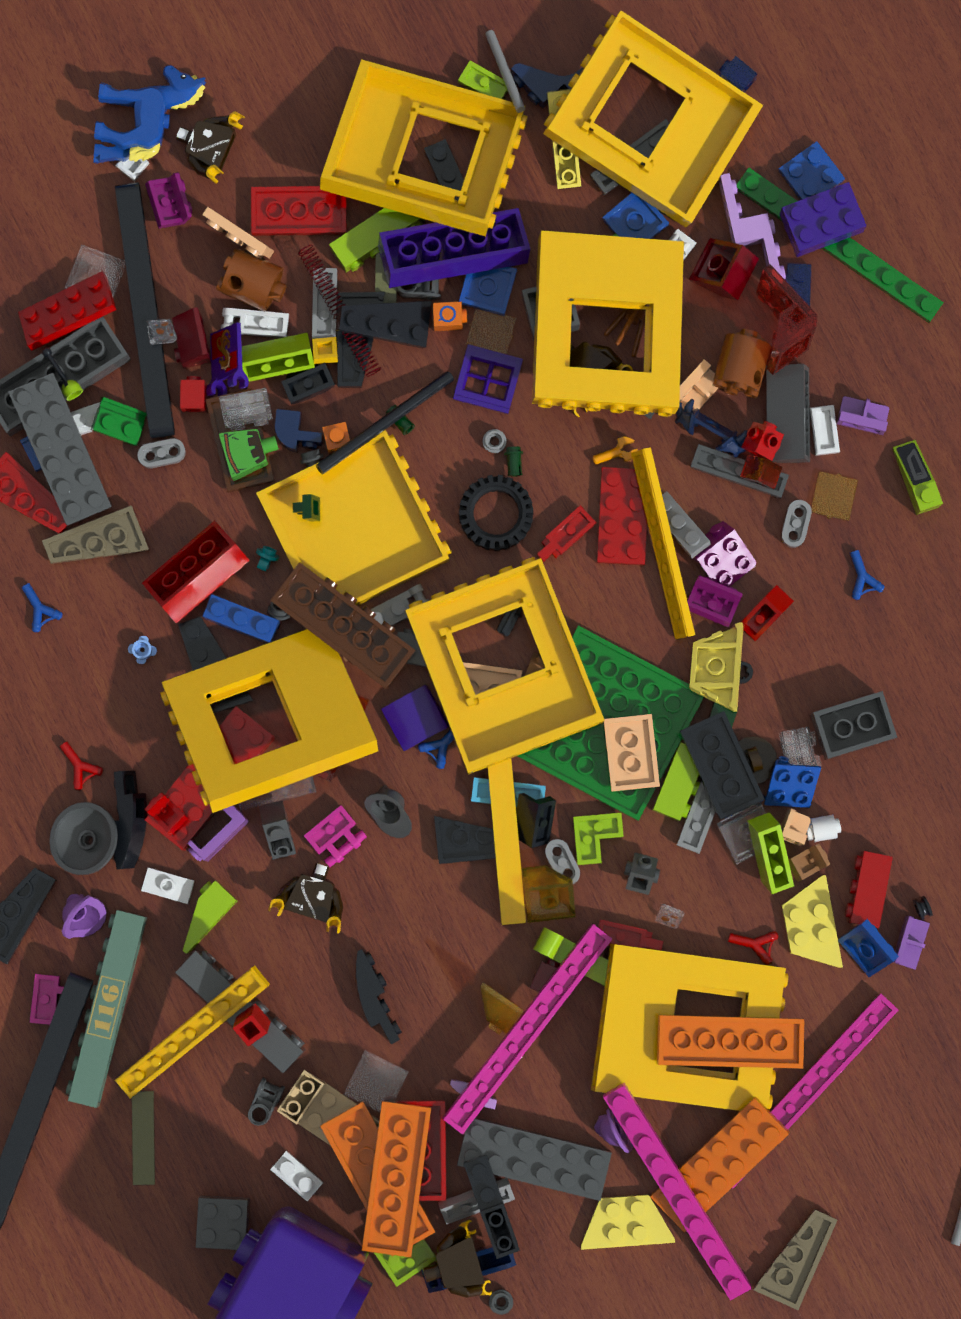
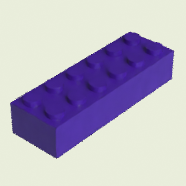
(444, 251)

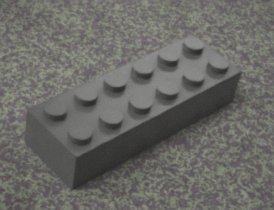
(82, 357)
(60, 449)
(210, 981)
(537, 1158)

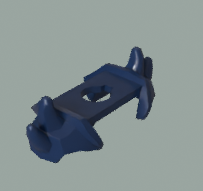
(691, 418)

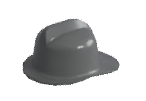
(389, 812)

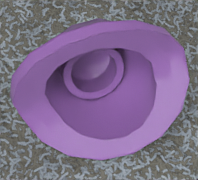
(82, 916)
(612, 1132)

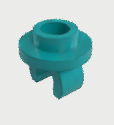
(267, 555)

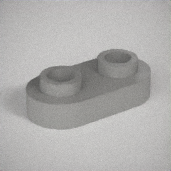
(162, 453)
(796, 524)
(564, 861)

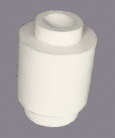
(823, 828)

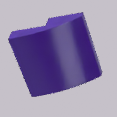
(415, 717)

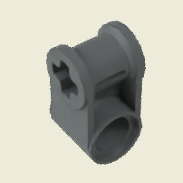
(421, 291)
(265, 1100)

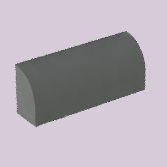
(790, 411)

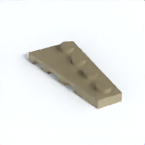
(102, 537)
(796, 1264)

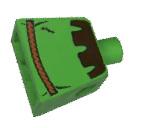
(246, 451)

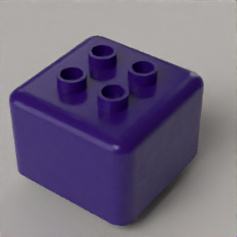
(293, 1273)

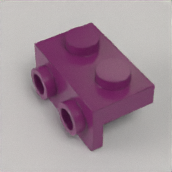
(169, 201)
(714, 600)

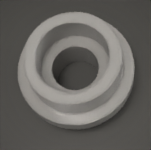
(494, 433)

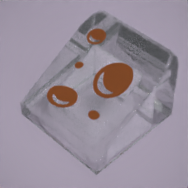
(161, 331)
(669, 916)

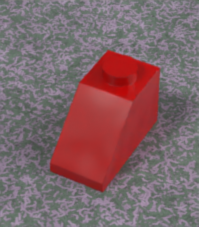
(766, 612)

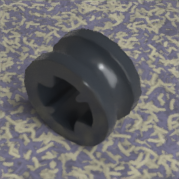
(749, 671)
(922, 907)

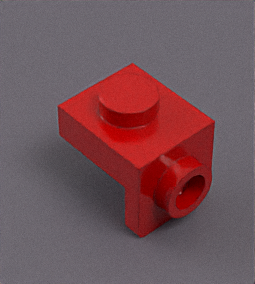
(166, 813)

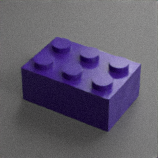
(822, 219)

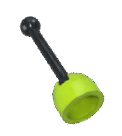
(70, 388)

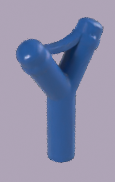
(863, 577)
(39, 608)
(441, 745)

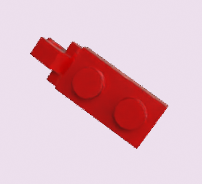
(566, 534)
(629, 935)

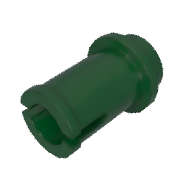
(403, 424)
(514, 461)

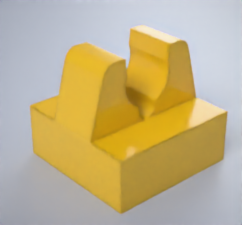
(325, 350)

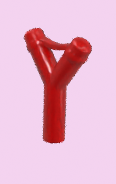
(79, 766)
(756, 944)

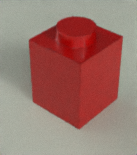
(193, 394)
(251, 1024)

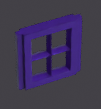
(481, 399)

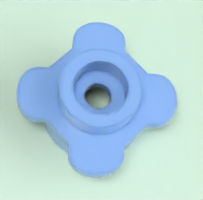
(142, 643)

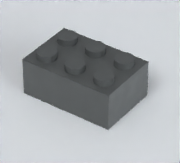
(853, 725)

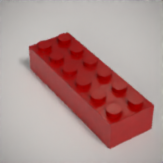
(244, 741)

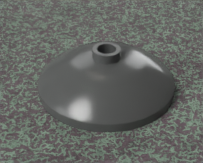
(71, 838)

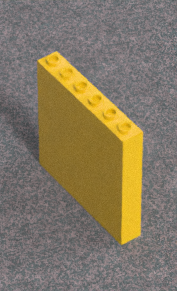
(370, 522)

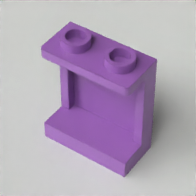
(222, 838)

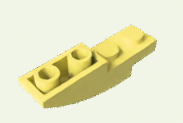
(565, 162)

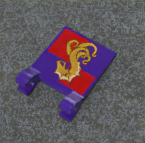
(226, 360)

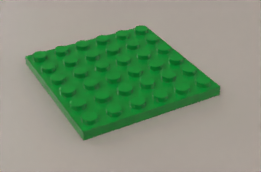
(622, 689)

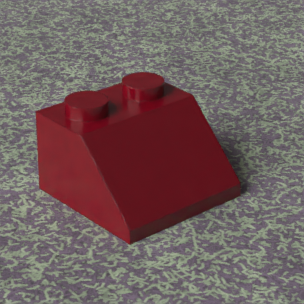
(724, 268)
(191, 339)

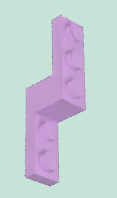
(751, 229)

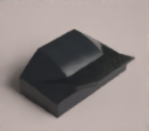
(307, 383)

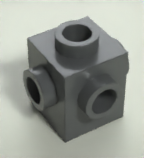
(641, 873)

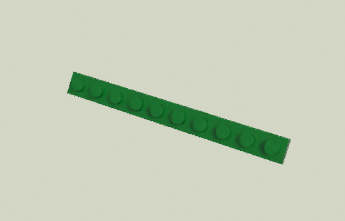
(848, 252)

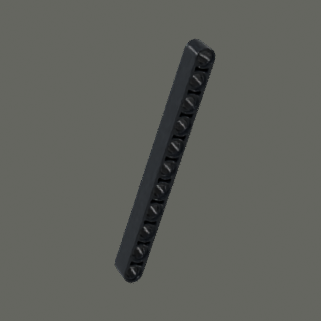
(144, 308)
(41, 1086)

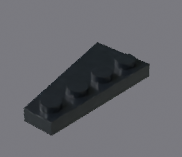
(391, 322)
(349, 370)
(203, 651)
(20, 910)

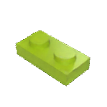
(482, 81)

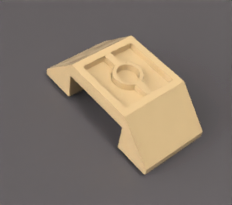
(314, 1103)

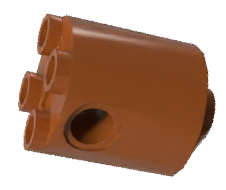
(252, 280)
(742, 363)

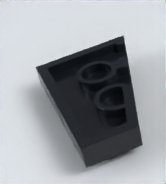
(463, 841)

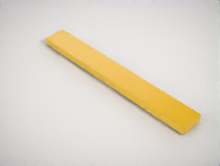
(663, 543)
(506, 843)
(192, 1031)

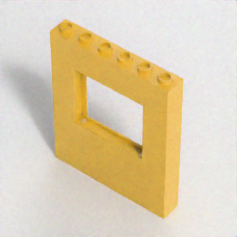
(377, 131)
(693, 145)
(614, 275)
(316, 699)
(520, 712)
(645, 985)

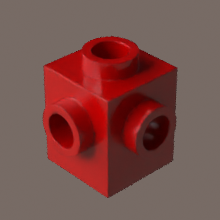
(763, 440)

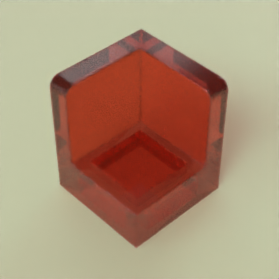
(761, 471)

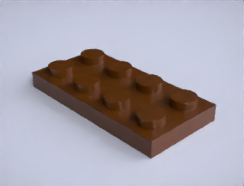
(258, 477)

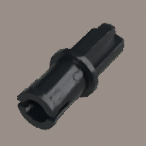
(508, 621)

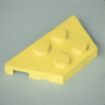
(717, 667)
(812, 925)
(626, 1222)

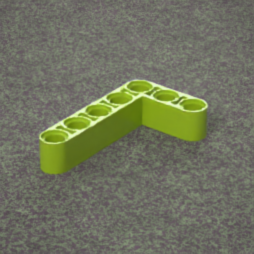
(558, 948)

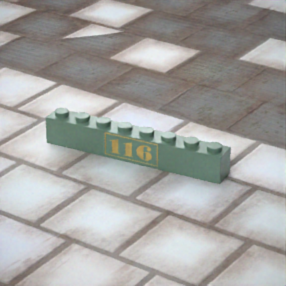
(107, 1008)

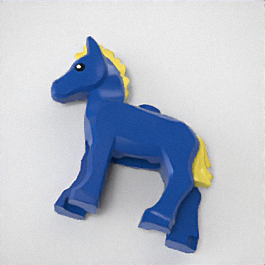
(150, 115)

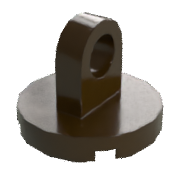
(759, 756)

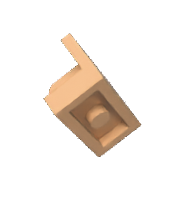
(698, 386)
(795, 827)

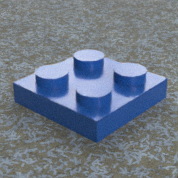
(811, 172)
(635, 219)
(489, 289)
(868, 948)

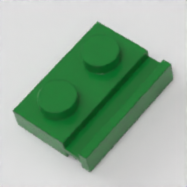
(118, 421)

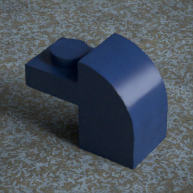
(289, 434)

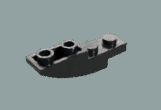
(131, 821)
(369, 988)
(491, 1206)

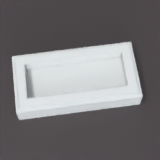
(824, 430)

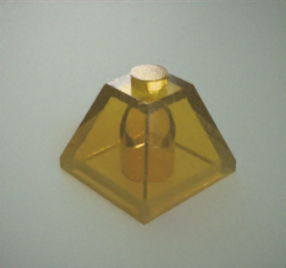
(547, 894)
(499, 1010)

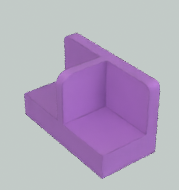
(863, 415)
(911, 942)

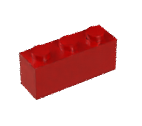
(869, 888)

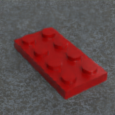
(297, 211)
(67, 311)
(621, 519)

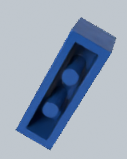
(241, 619)

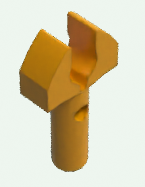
(615, 452)

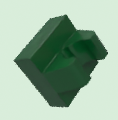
(308, 508)

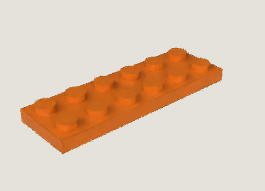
(730, 1041)
(354, 1143)
(728, 1156)
(396, 1179)

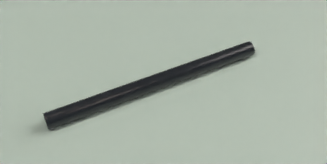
(384, 422)

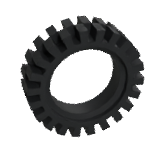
(488, 485)

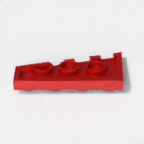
(28, 496)

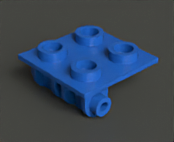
(792, 784)

